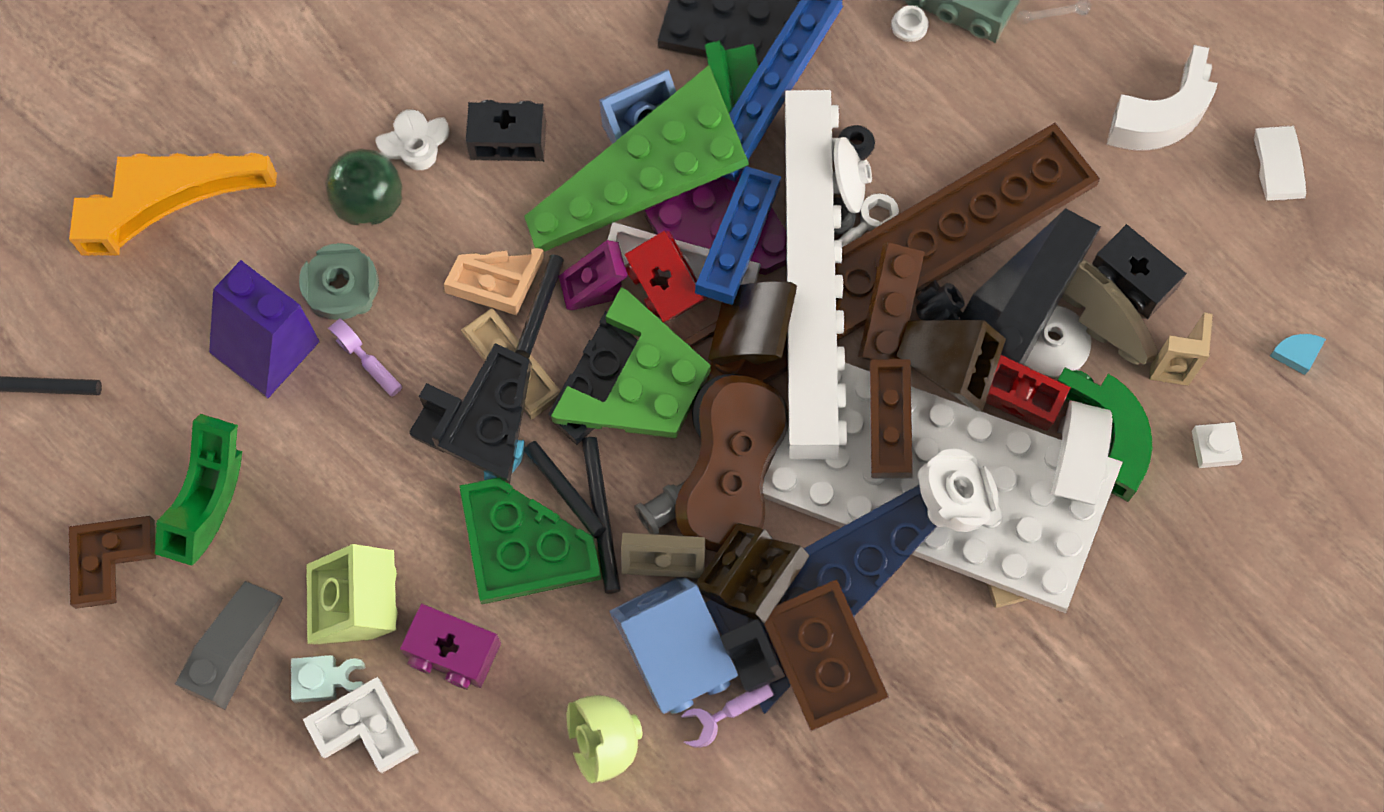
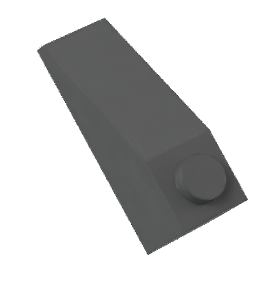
(229, 645)

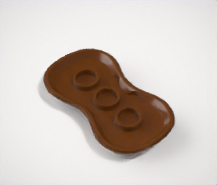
(739, 434)

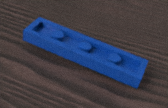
(738, 235)

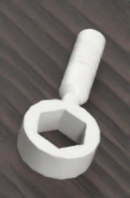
(869, 223)

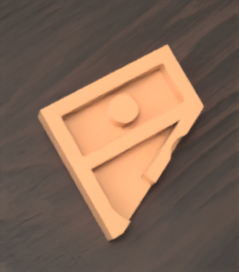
(494, 278)

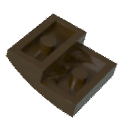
(754, 324)
(751, 572)

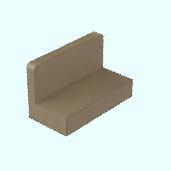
(662, 555)

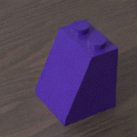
(258, 329)

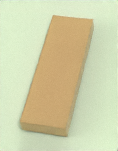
(491, 329)

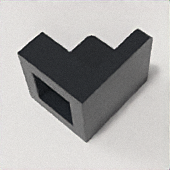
(435, 416)
(753, 655)

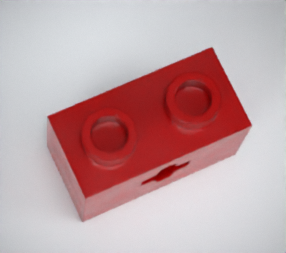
(663, 254)
(1026, 393)

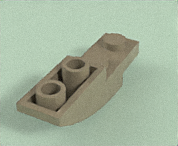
(1110, 314)

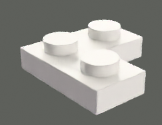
(364, 715)

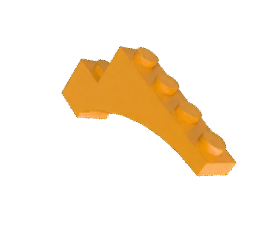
(155, 187)

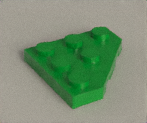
(522, 544)

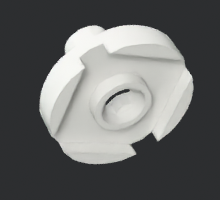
(944, 503)

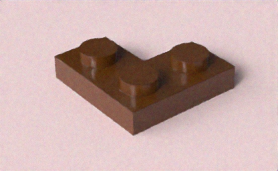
(97, 549)

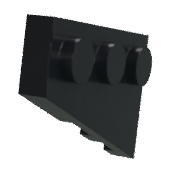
(597, 371)
(491, 414)

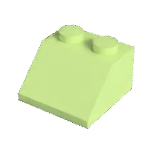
(351, 595)

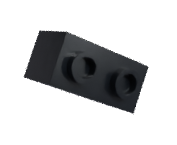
(491, 140)
(1155, 273)

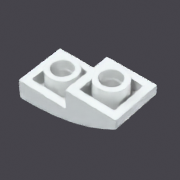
(1280, 162)

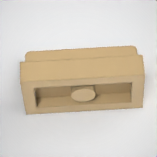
(1183, 357)

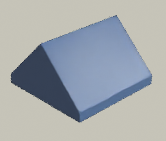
(632, 104)

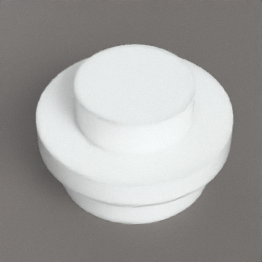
(909, 23)

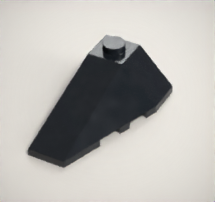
(1031, 284)

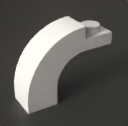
(1159, 123)
(1082, 452)

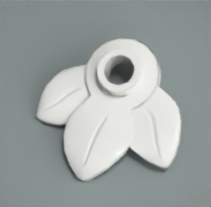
(414, 139)

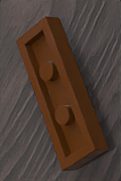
(891, 301)
(891, 418)

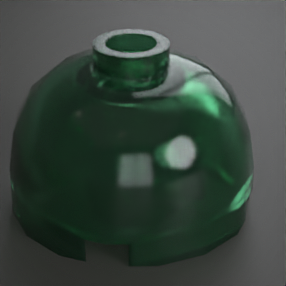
(363, 187)

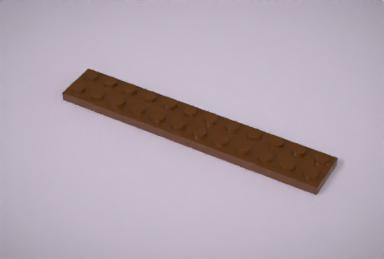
(950, 229)

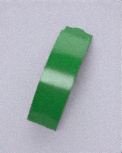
(1130, 426)
(201, 505)

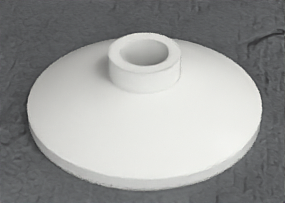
(851, 174)
(1071, 351)

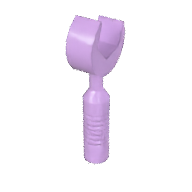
(351, 343)
(731, 709)

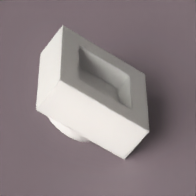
(1217, 445)

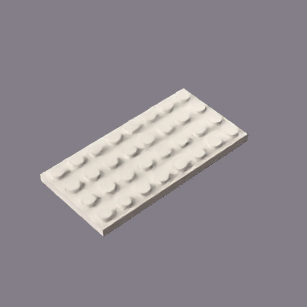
(1027, 546)

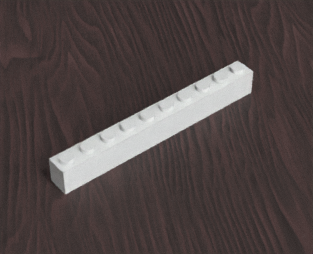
(811, 265)

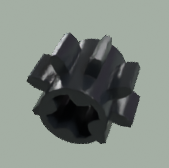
(940, 303)

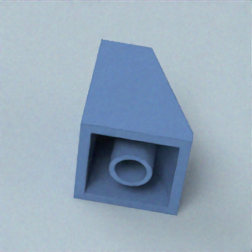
(674, 644)

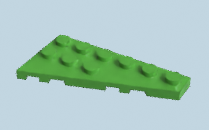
(662, 156)

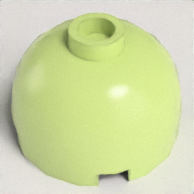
(604, 736)

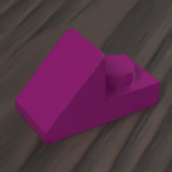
(594, 277)

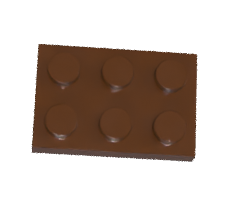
(824, 655)

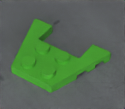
(654, 386)

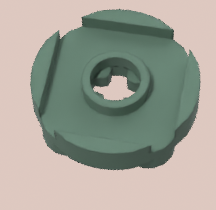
(348, 301)

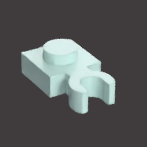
(319, 677)

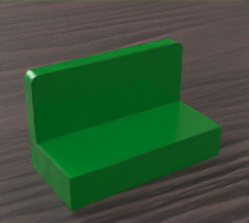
(731, 69)

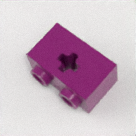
(435, 629)

